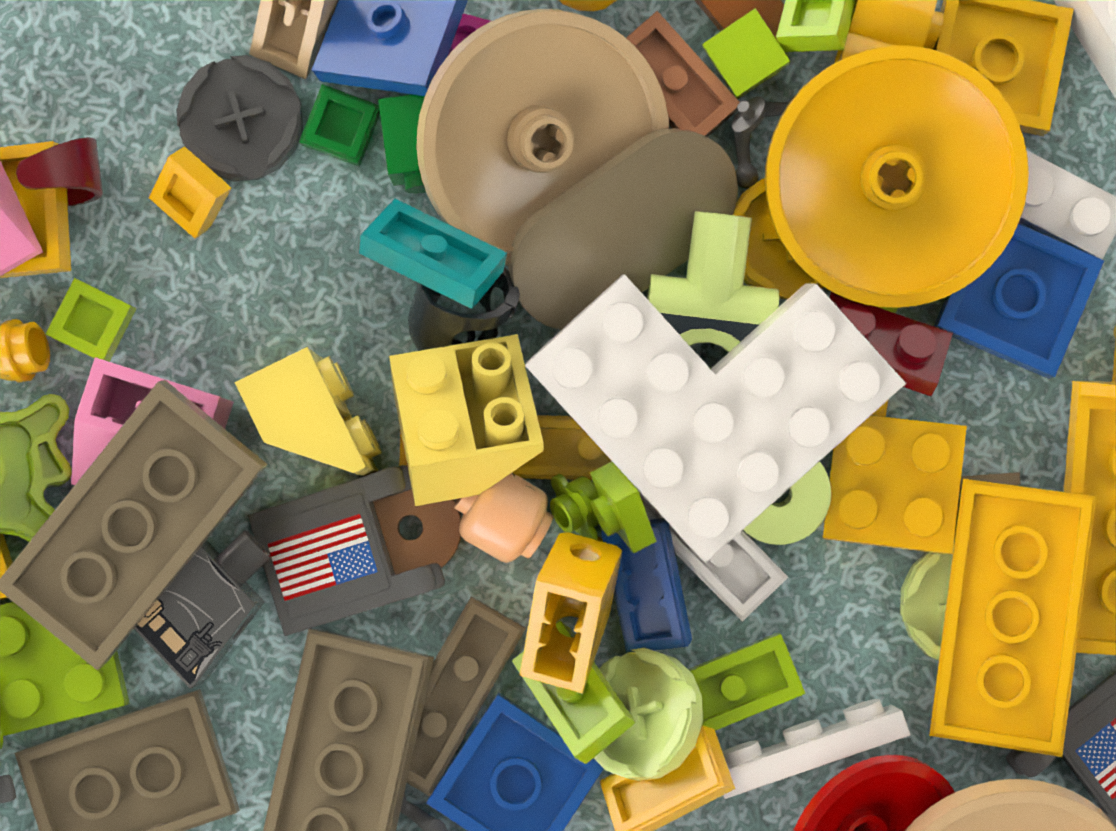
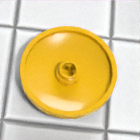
(896, 176)

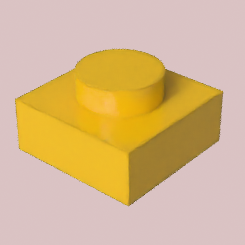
(189, 192)

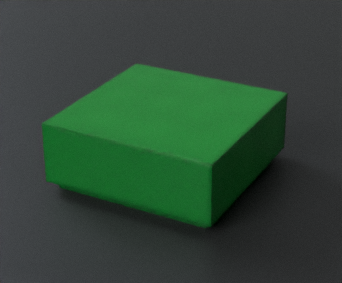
(340, 125)

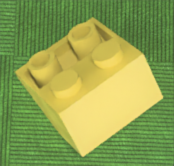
(304, 411)
(464, 416)

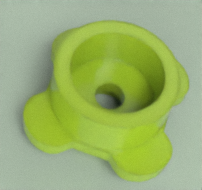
(573, 505)

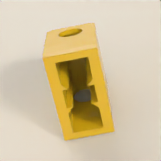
(573, 582)

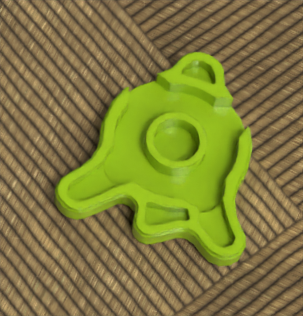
(31, 464)

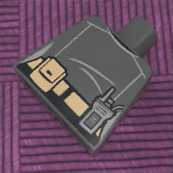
(205, 608)

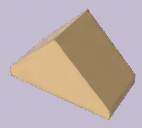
(291, 33)

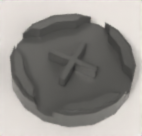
(240, 117)

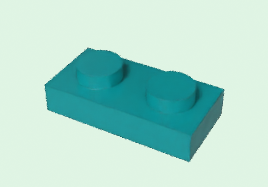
(432, 253)

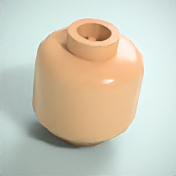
(505, 519)

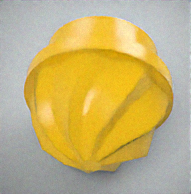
(22, 350)

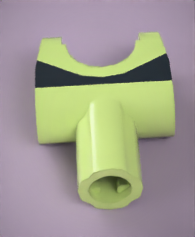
(712, 299)

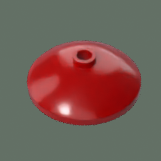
(875, 796)

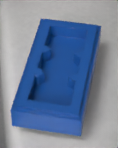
(651, 594)

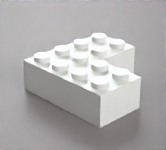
(723, 438)

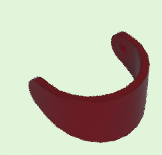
(67, 166)

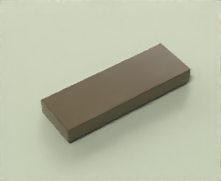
(459, 686)

